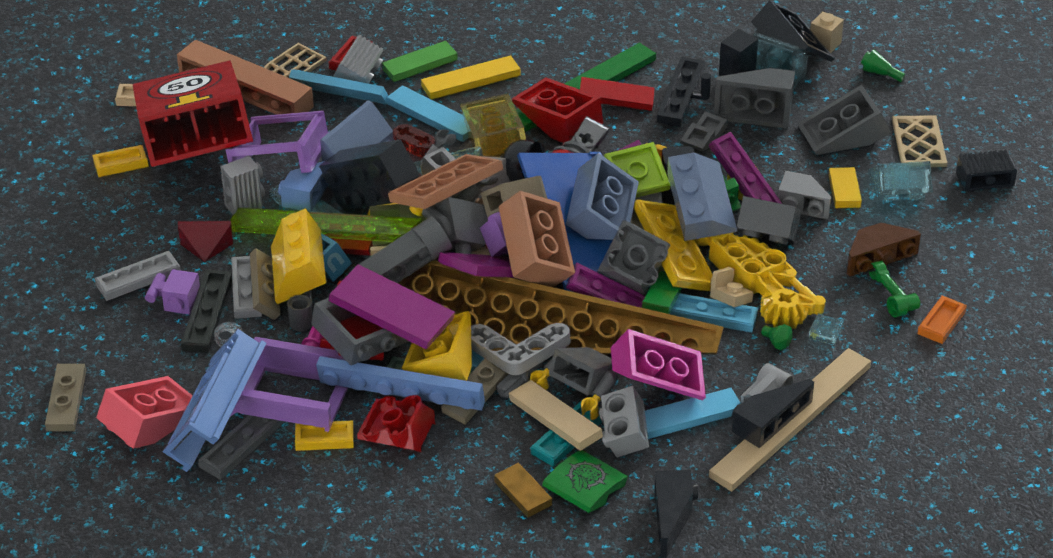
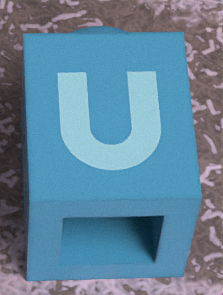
(334, 258)

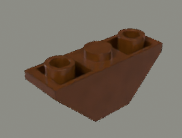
(881, 243)

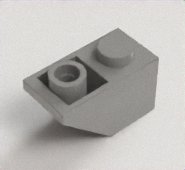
(805, 194)

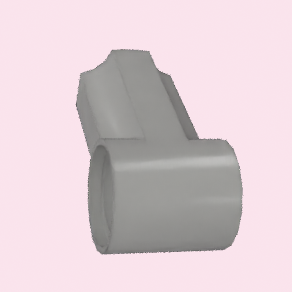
(768, 379)

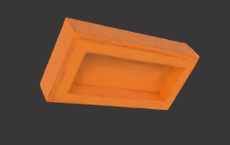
(942, 319)

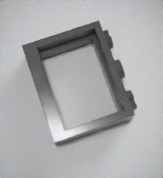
(326, 321)

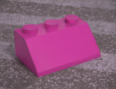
(659, 363)

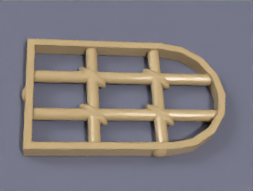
(296, 58)

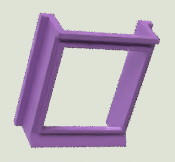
(307, 147)
(295, 361)

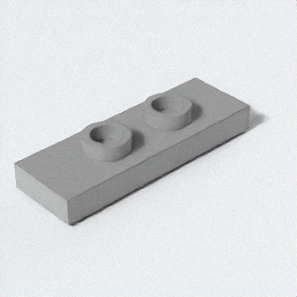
(135, 275)

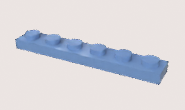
(401, 383)

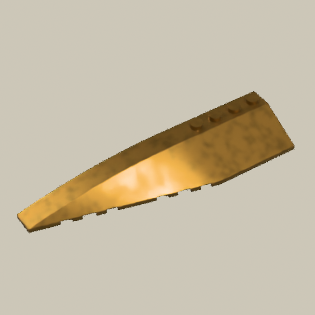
(524, 308)

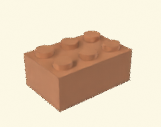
(536, 239)

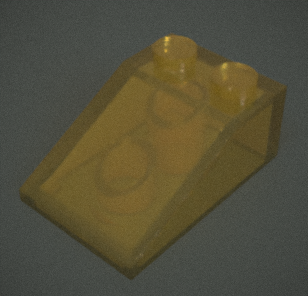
(493, 124)

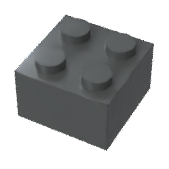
(768, 219)

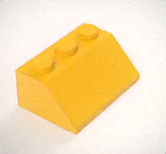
(297, 256)

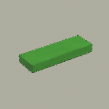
(419, 61)

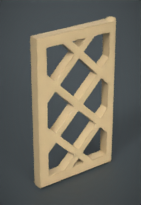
(934, 132)

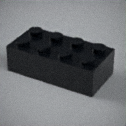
(368, 173)

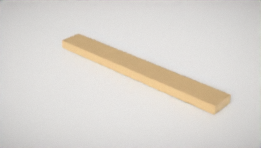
(827, 387)

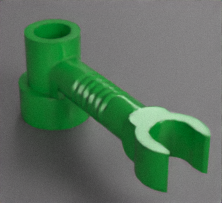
(899, 302)

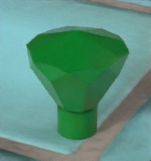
(779, 335)

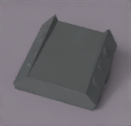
(634, 258)

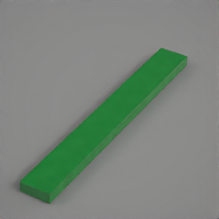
(610, 70)

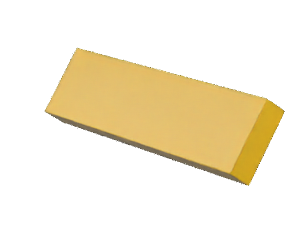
(470, 77)

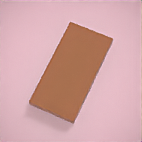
(445, 181)

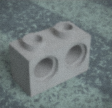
(624, 421)

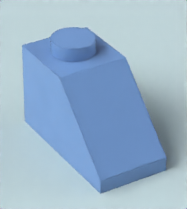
(302, 189)

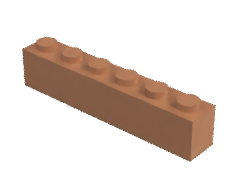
(257, 84)

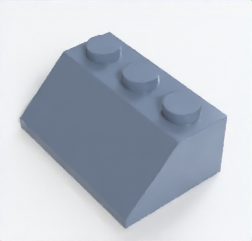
(359, 129)
(700, 196)
(601, 199)

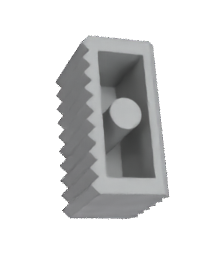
(360, 61)
(242, 184)

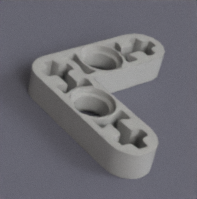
(518, 358)

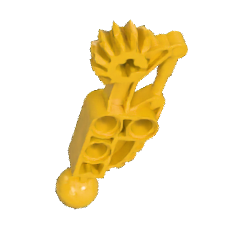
(765, 273)

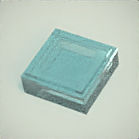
(826, 329)

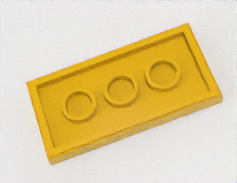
(684, 260)

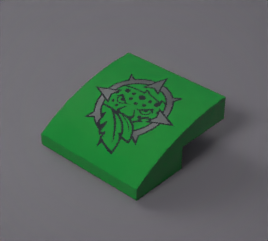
(584, 481)

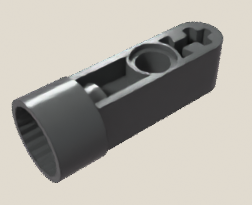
(410, 251)

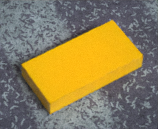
(120, 160)
(845, 187)
(316, 438)

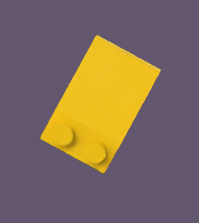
(448, 355)

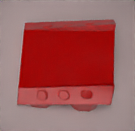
(398, 422)

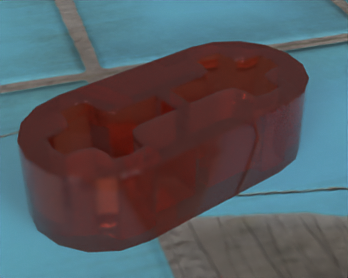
(414, 139)

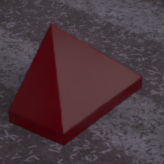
(205, 237)

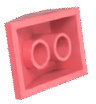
(143, 410)

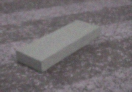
(242, 288)

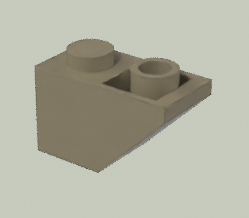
(497, 195)

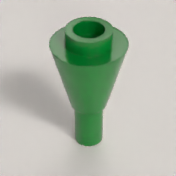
(877, 64)

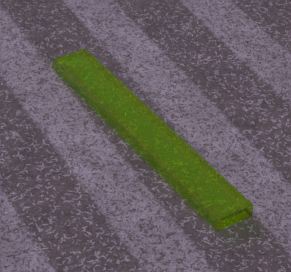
(331, 224)

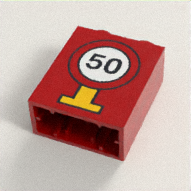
(191, 113)

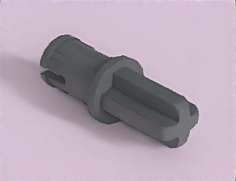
(512, 382)

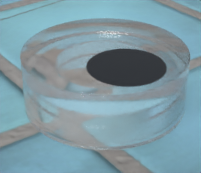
(225, 331)

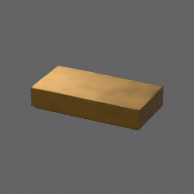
(523, 490)

